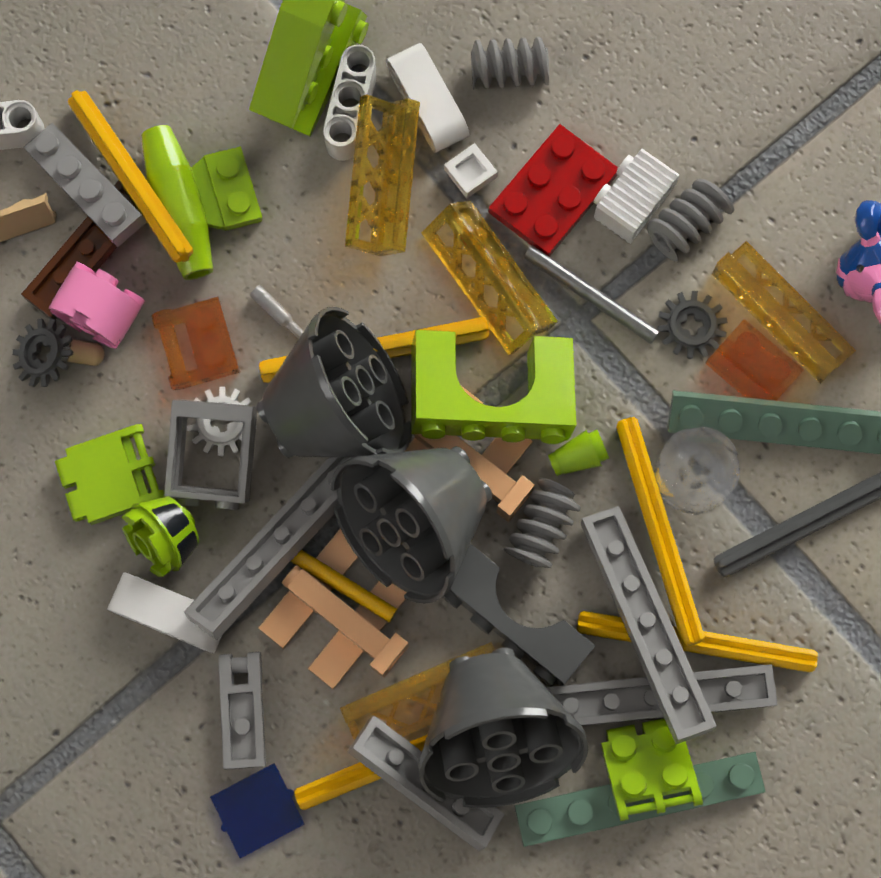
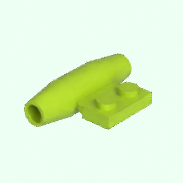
(208, 194)

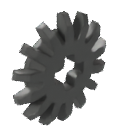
(701, 312)
(31, 347)

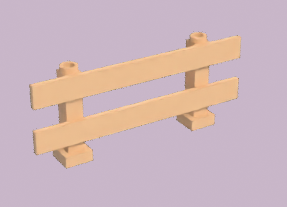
(360, 628)

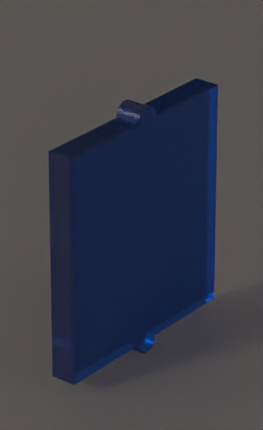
(257, 810)

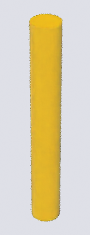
(345, 585)

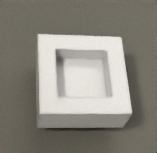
(470, 170)

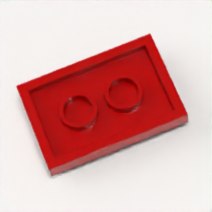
(553, 190)

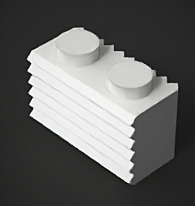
(634, 195)

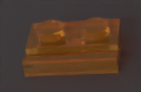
(754, 364)

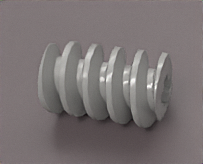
(509, 62)
(687, 216)
(543, 524)

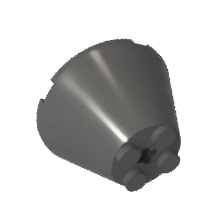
(336, 393)
(411, 516)
(498, 735)

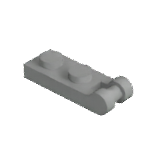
(242, 712)

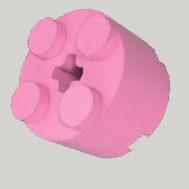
(95, 305)

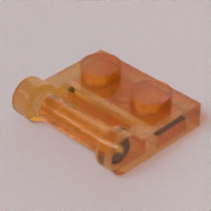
(208, 339)

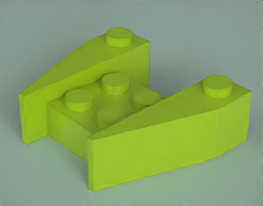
(305, 60)

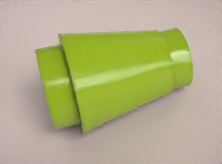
(579, 454)

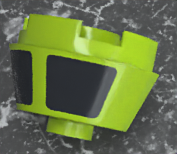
(162, 533)

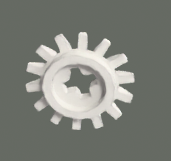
(212, 434)

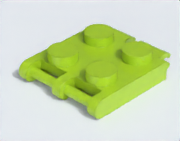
(107, 475)
(648, 768)

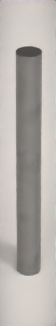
(591, 294)

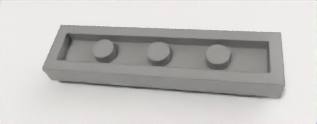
(85, 184)
(397, 764)

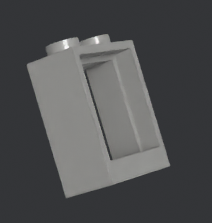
(191, 495)

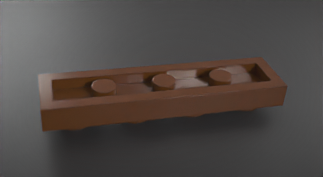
(85, 246)

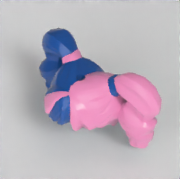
(865, 252)

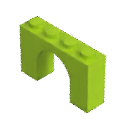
(444, 408)

